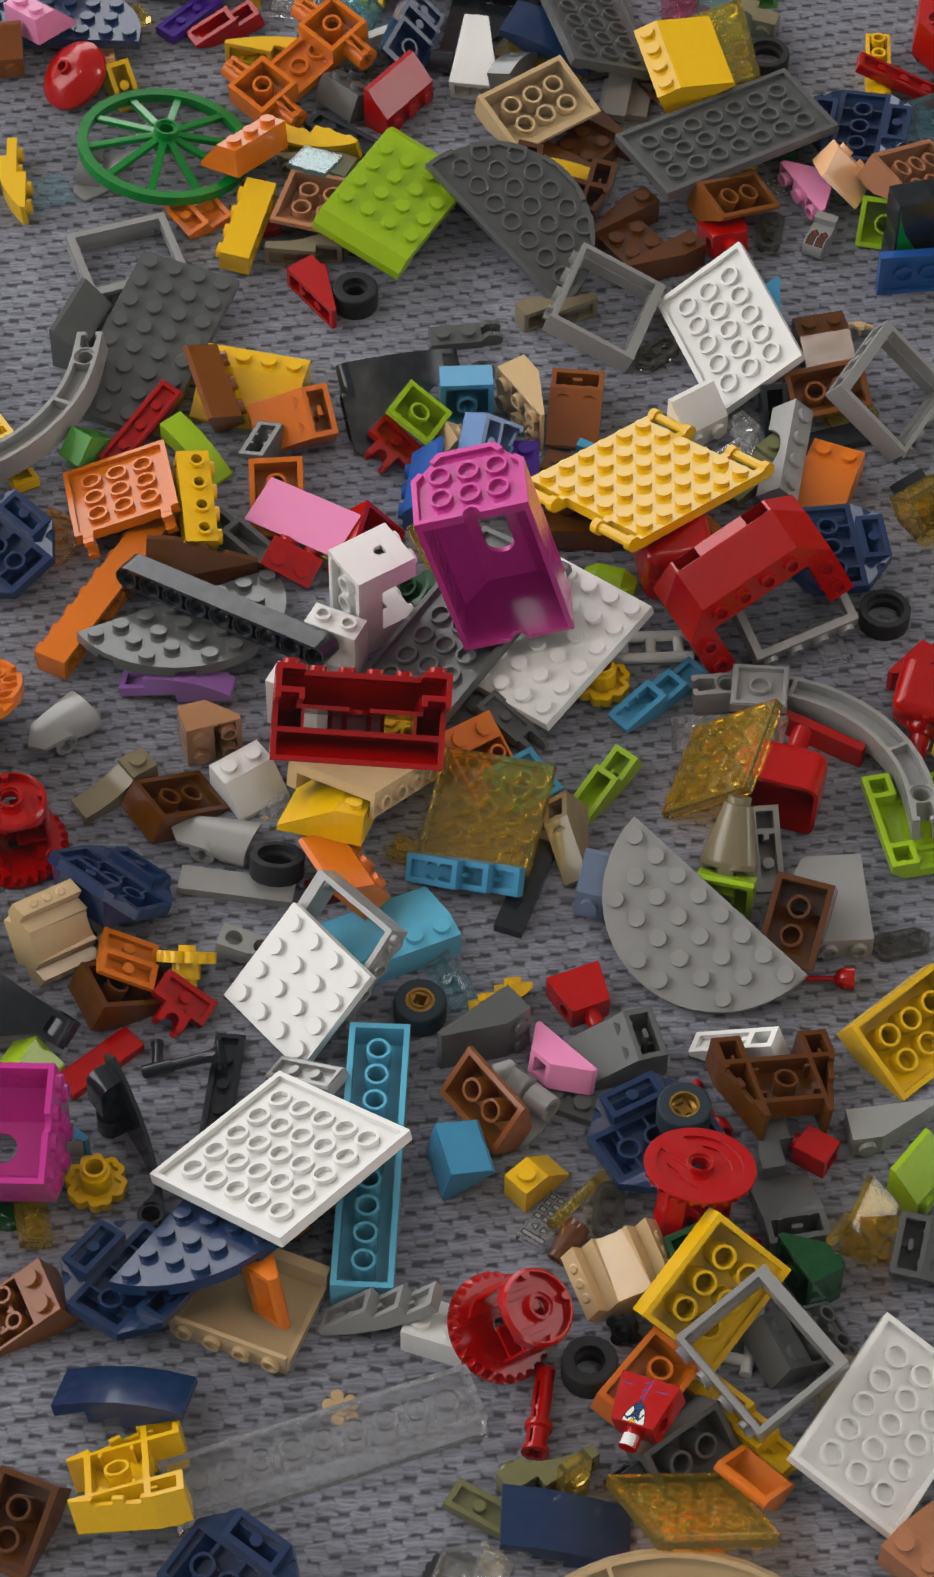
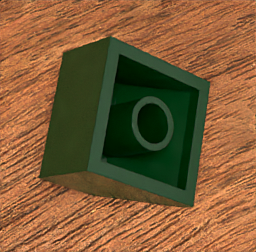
(814, 1267)

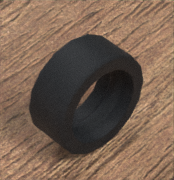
(772, 47)
(881, 630)
(277, 864)

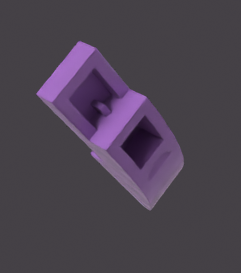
(185, 685)

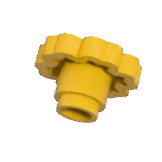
(609, 686)
(187, 961)
(96, 1183)

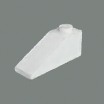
(757, 1041)

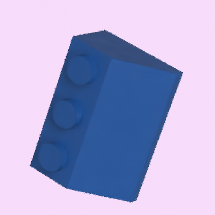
(419, 464)

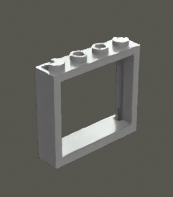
(116, 234)
(619, 274)
(913, 364)
(796, 644)
(316, 898)
(805, 1324)

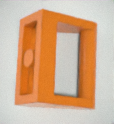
(267, 1291)
(755, 1478)

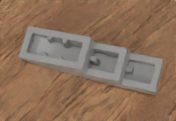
(375, 1312)

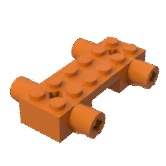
(325, 40)

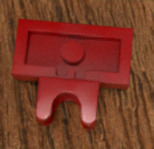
(390, 444)
(181, 1003)

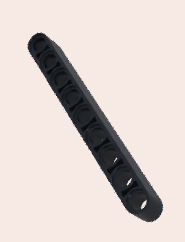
(227, 610)

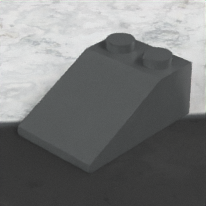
(492, 1027)

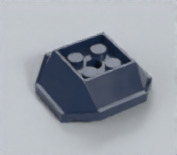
(866, 121)
(857, 541)
(25, 544)
(114, 883)
(625, 1127)
(87, 1289)
(231, 1547)

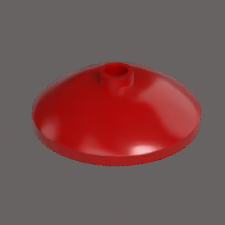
(74, 75)

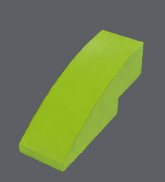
(183, 435)
(607, 780)

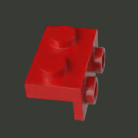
(291, 561)

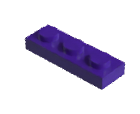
(187, 16)

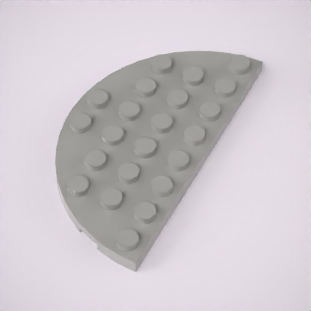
(684, 934)

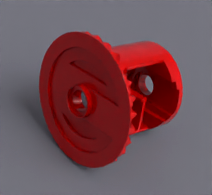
(31, 825)
(688, 1191)
(526, 1328)

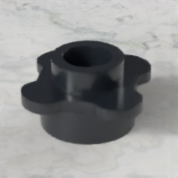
(629, 1323)

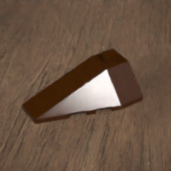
(199, 560)

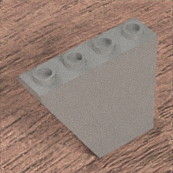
(850, 925)

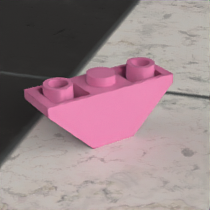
(808, 187)
(558, 1064)

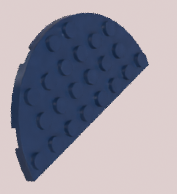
(101, 22)
(190, 1254)

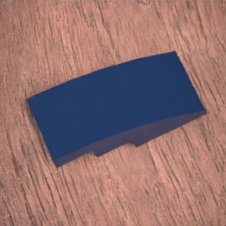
(412, 27)
(531, 31)
(125, 1392)
(562, 1525)

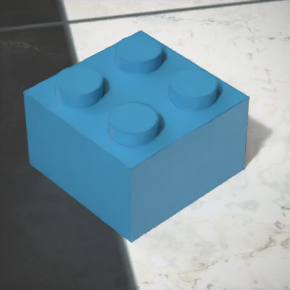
(466, 390)

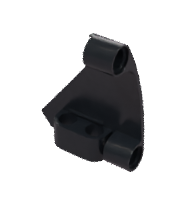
(497, 10)
(375, 382)
(28, 1015)
(120, 1113)

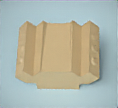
(51, 933)
(616, 1269)

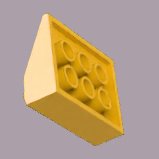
(684, 60)
(258, 378)
(327, 814)
(897, 1035)
(700, 1274)

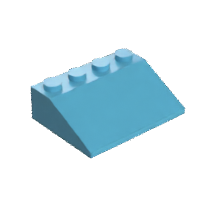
(420, 914)

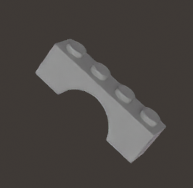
(793, 426)

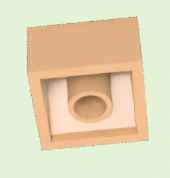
(841, 171)

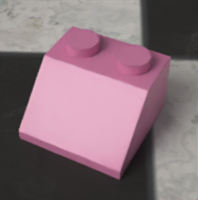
(37, 19)

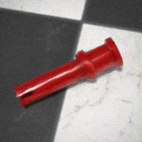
(538, 1425)

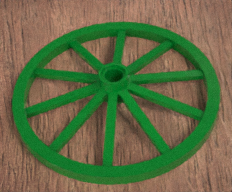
(163, 137)

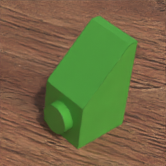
(83, 446)

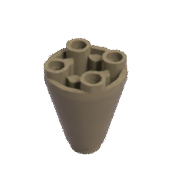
(732, 839)

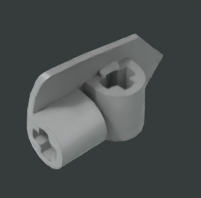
(85, 185)
(63, 725)
(217, 838)
(539, 1100)

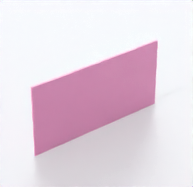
(302, 516)

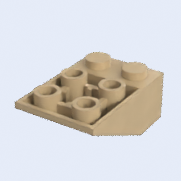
(521, 397)

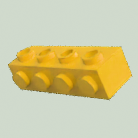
(246, 226)
(196, 498)

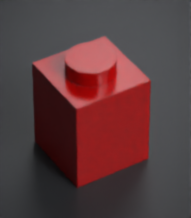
(814, 1151)

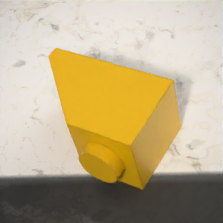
(119, 79)
(533, 1180)

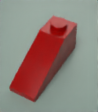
(311, 283)

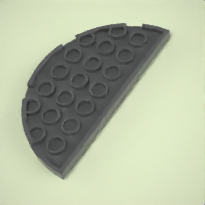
(522, 205)
(170, 641)

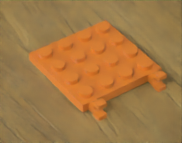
(121, 494)

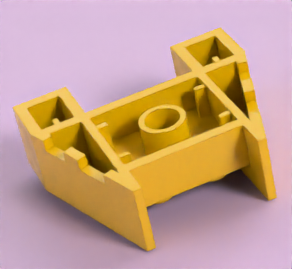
(123, 1483)

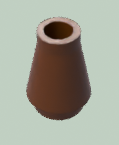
(570, 1234)

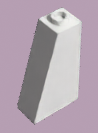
(472, 58)

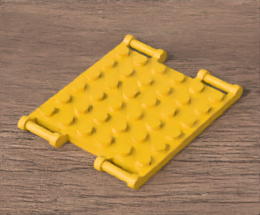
(647, 480)

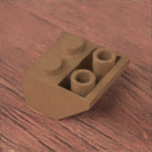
(208, 731)

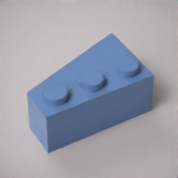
(485, 428)

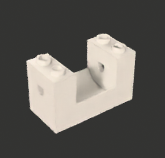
(366, 579)
(352, 652)

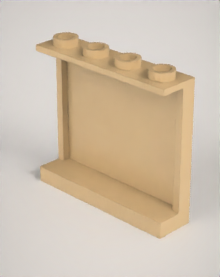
(376, 784)
(225, 1319)

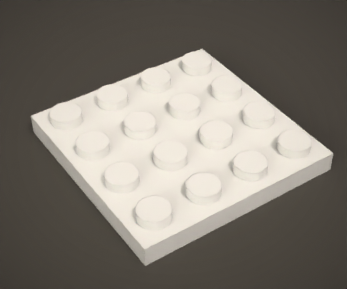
(299, 985)

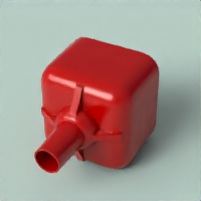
(655, 557)
(915, 702)
(792, 780)

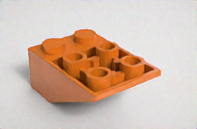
(304, 413)
(478, 735)

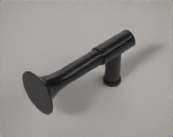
(159, 1066)

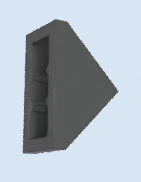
(263, 441)

